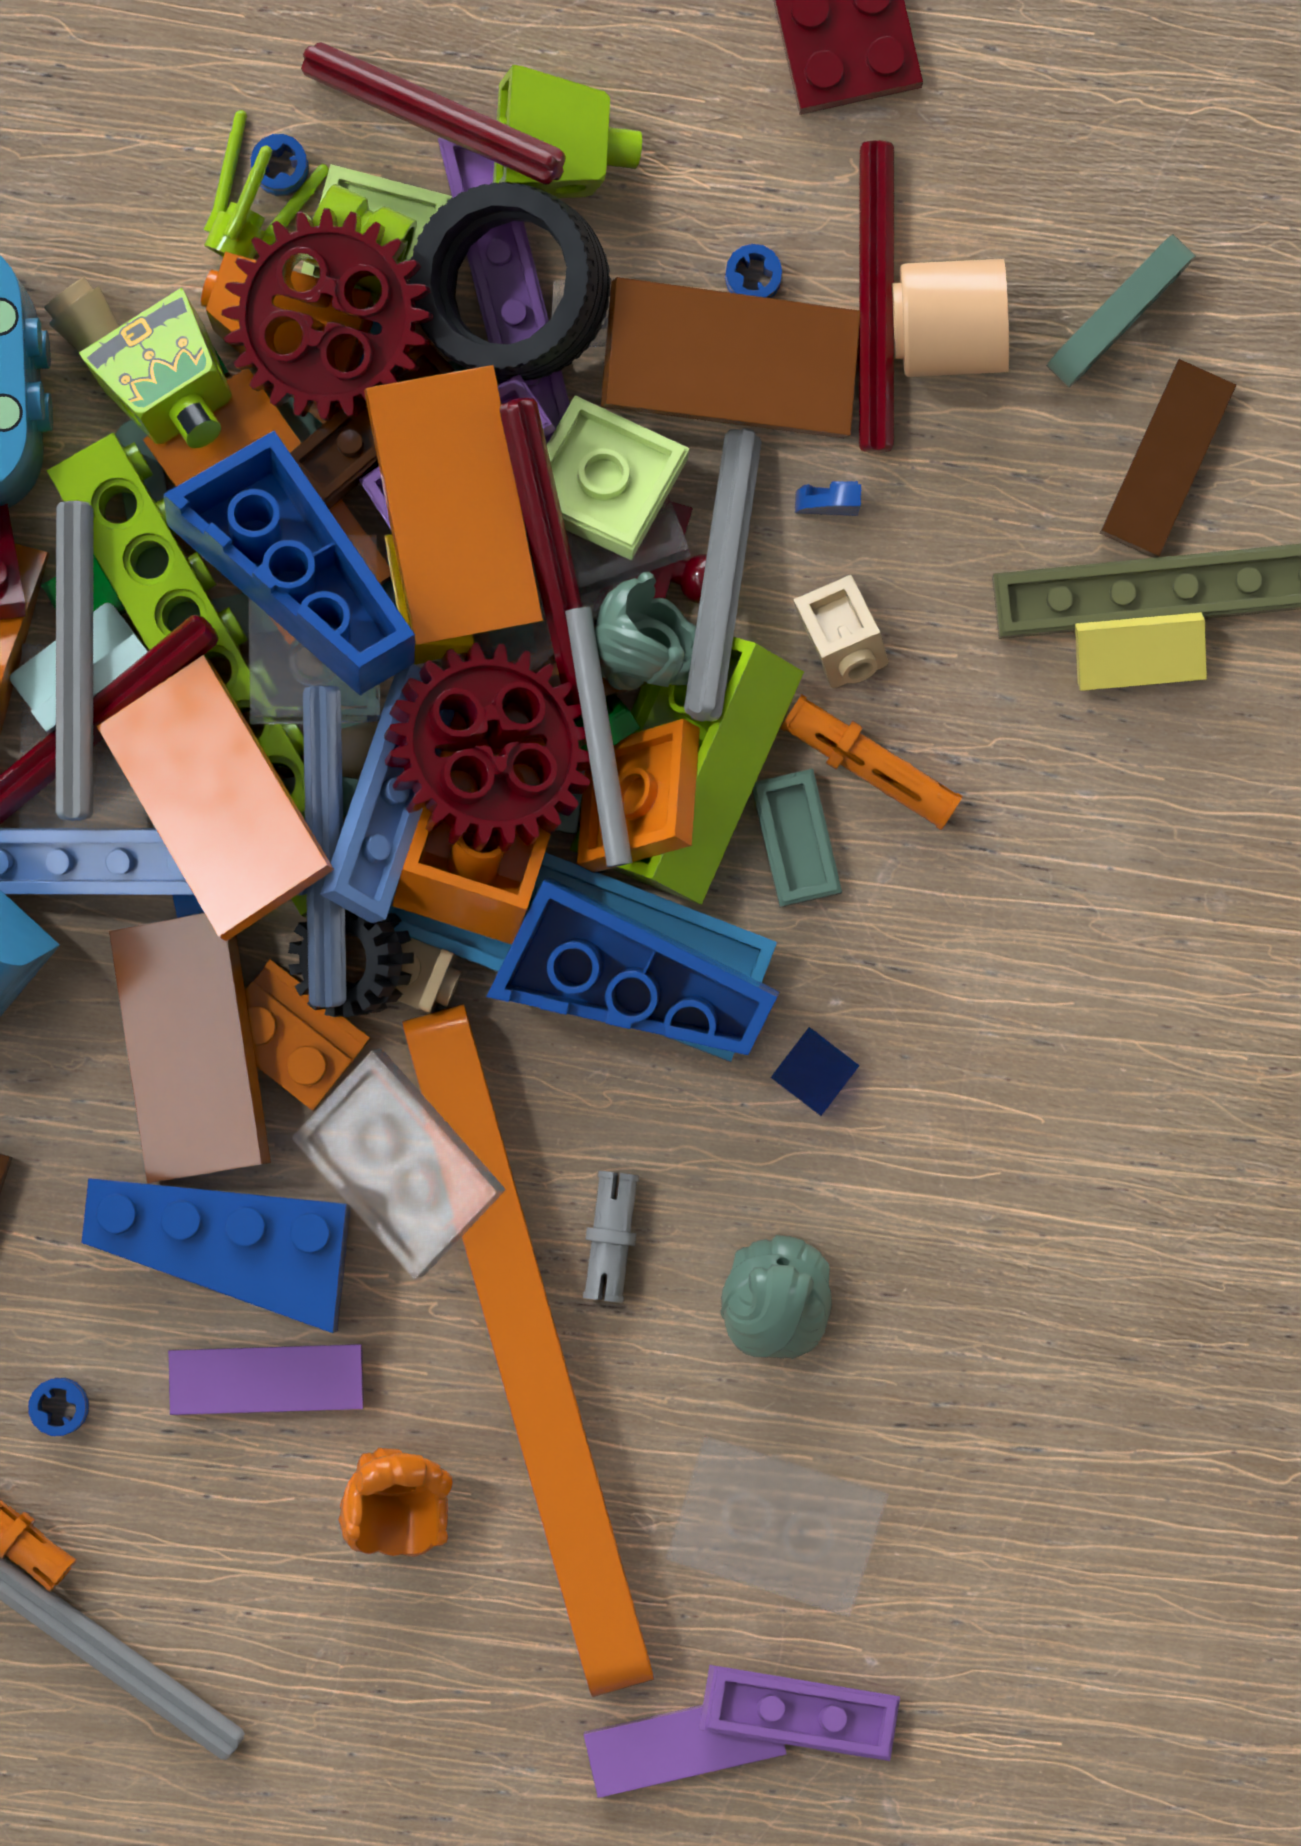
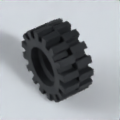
(382, 968)

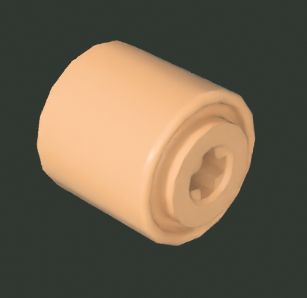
(952, 318)

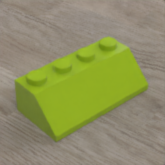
(727, 766)

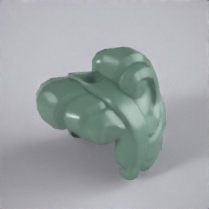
(642, 637)
(777, 1298)

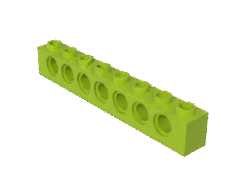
(112, 469)

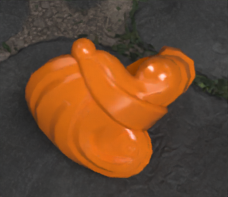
(395, 1504)

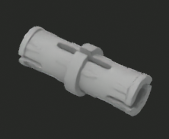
(610, 1236)

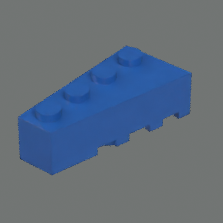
(290, 556)
(618, 971)
(243, 1245)

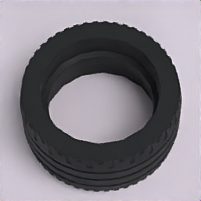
(586, 289)

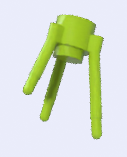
(235, 227)

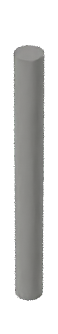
(598, 736)

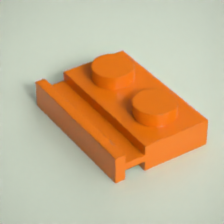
(294, 1041)

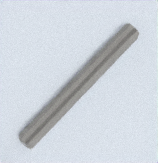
(722, 575)
(74, 660)
(118, 1662)

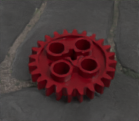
(343, 260)
(477, 693)

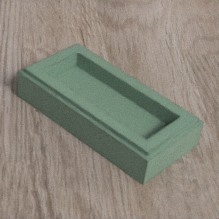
(796, 838)

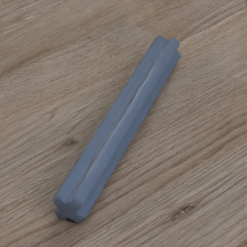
(325, 820)

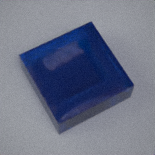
(814, 1071)

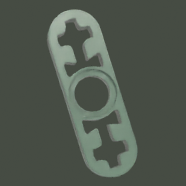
(1121, 310)

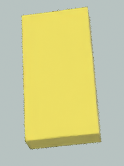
(1141, 651)

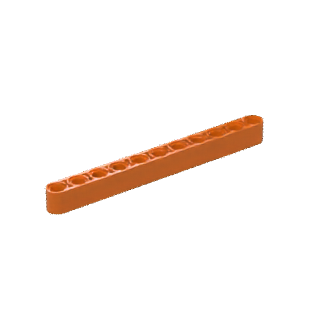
(534, 1368)

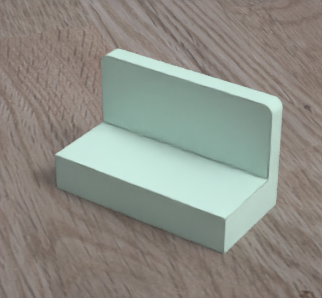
(113, 652)

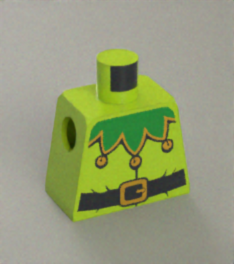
(163, 372)

